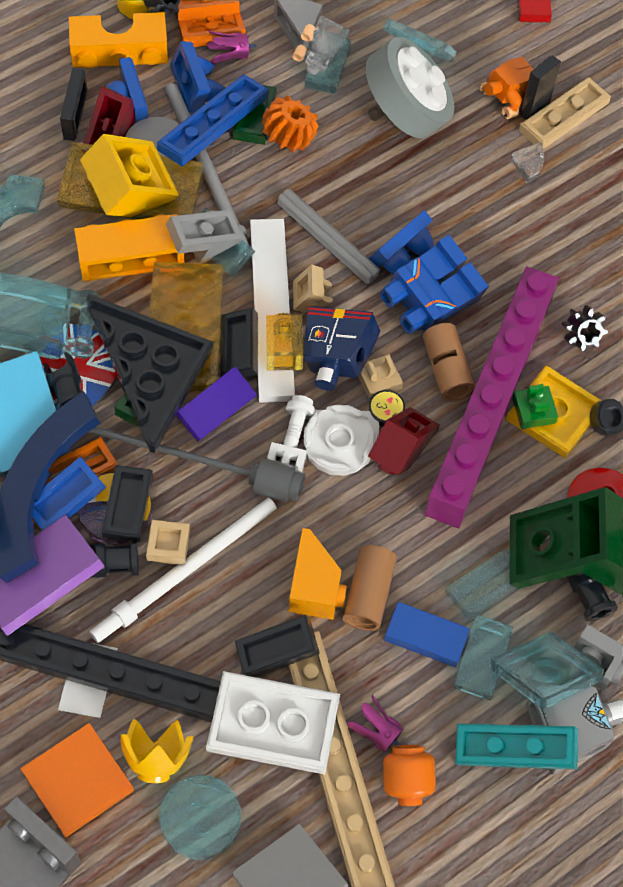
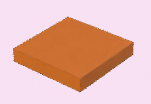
(77, 780)

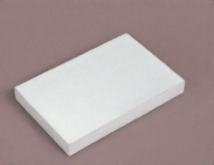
(273, 722)

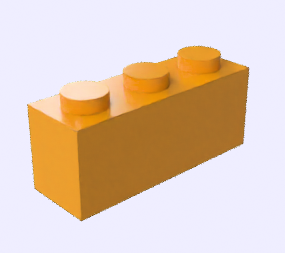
(125, 247)

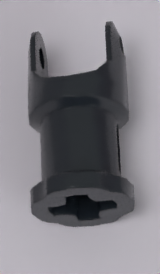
(64, 381)
(117, 559)
(592, 596)

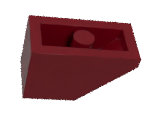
(402, 441)

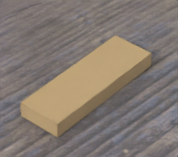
(565, 113)

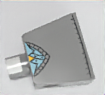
(587, 714)

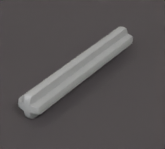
(328, 236)

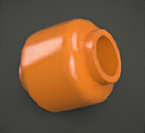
(409, 774)

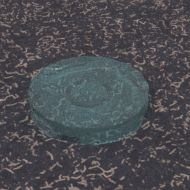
(200, 817)

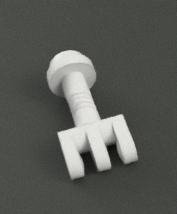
(300, 409)

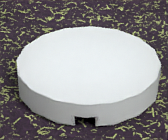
(344, 449)

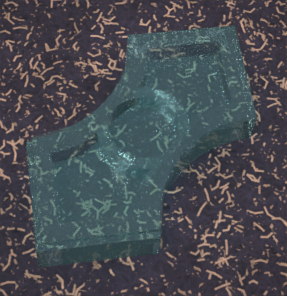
(20, 196)

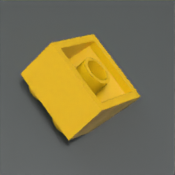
(127, 175)

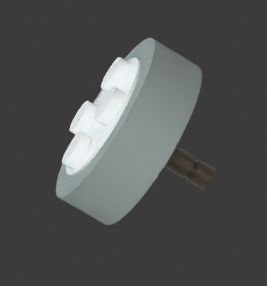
(408, 88)

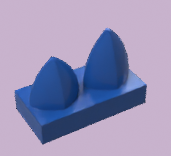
(190, 76)
(413, 235)

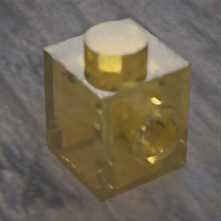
(284, 342)

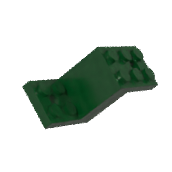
(583, 539)

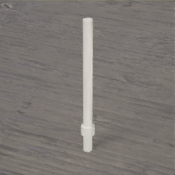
(126, 612)

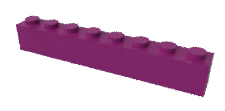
(491, 398)

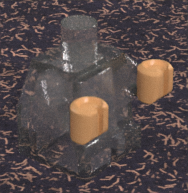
(326, 45)

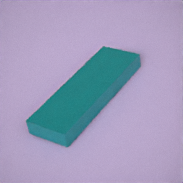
(517, 746)

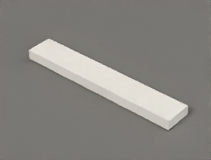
(270, 298)

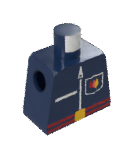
(338, 343)

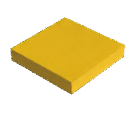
(573, 411)

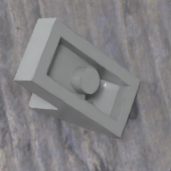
(204, 233)

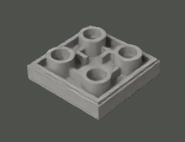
(289, 862)

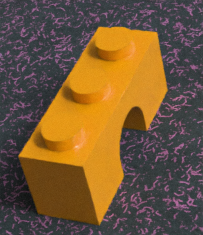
(98, 48)

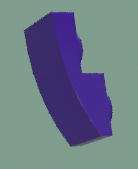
(216, 404)

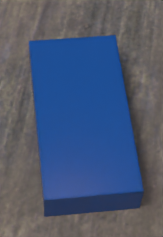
(66, 493)
(427, 634)

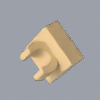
(310, 289)
(380, 375)
(168, 542)

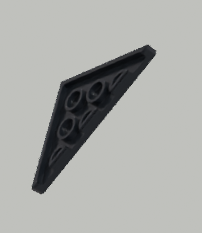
(152, 364)

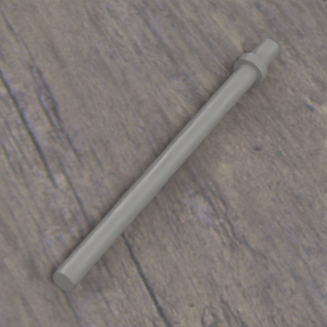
(209, 171)

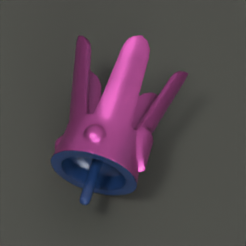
(235, 42)
(388, 727)

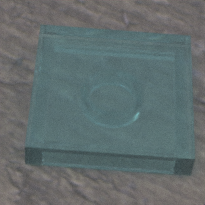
(425, 41)
(547, 670)

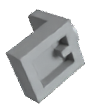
(603, 652)

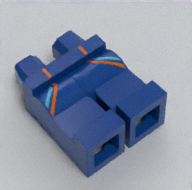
(434, 286)

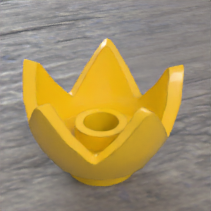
(157, 759)

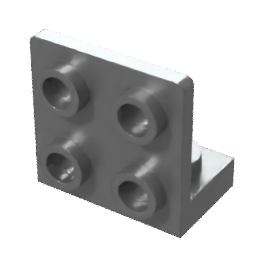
(33, 851)

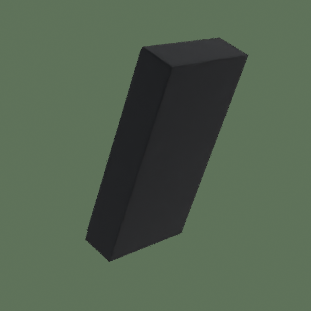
(540, 87)
(74, 104)
(239, 342)
(127, 503)
(277, 646)

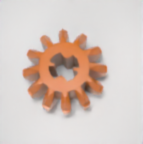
(289, 123)

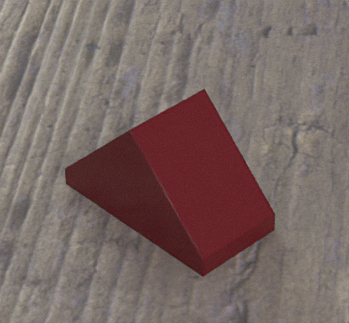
(111, 116)

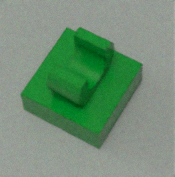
(535, 406)

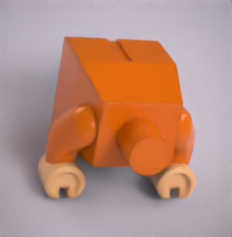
(508, 84)

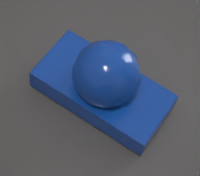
(130, 87)

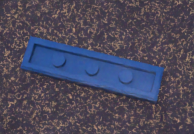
(212, 120)

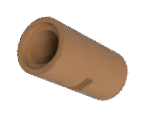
(448, 362)
(369, 588)

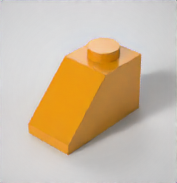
(315, 580)

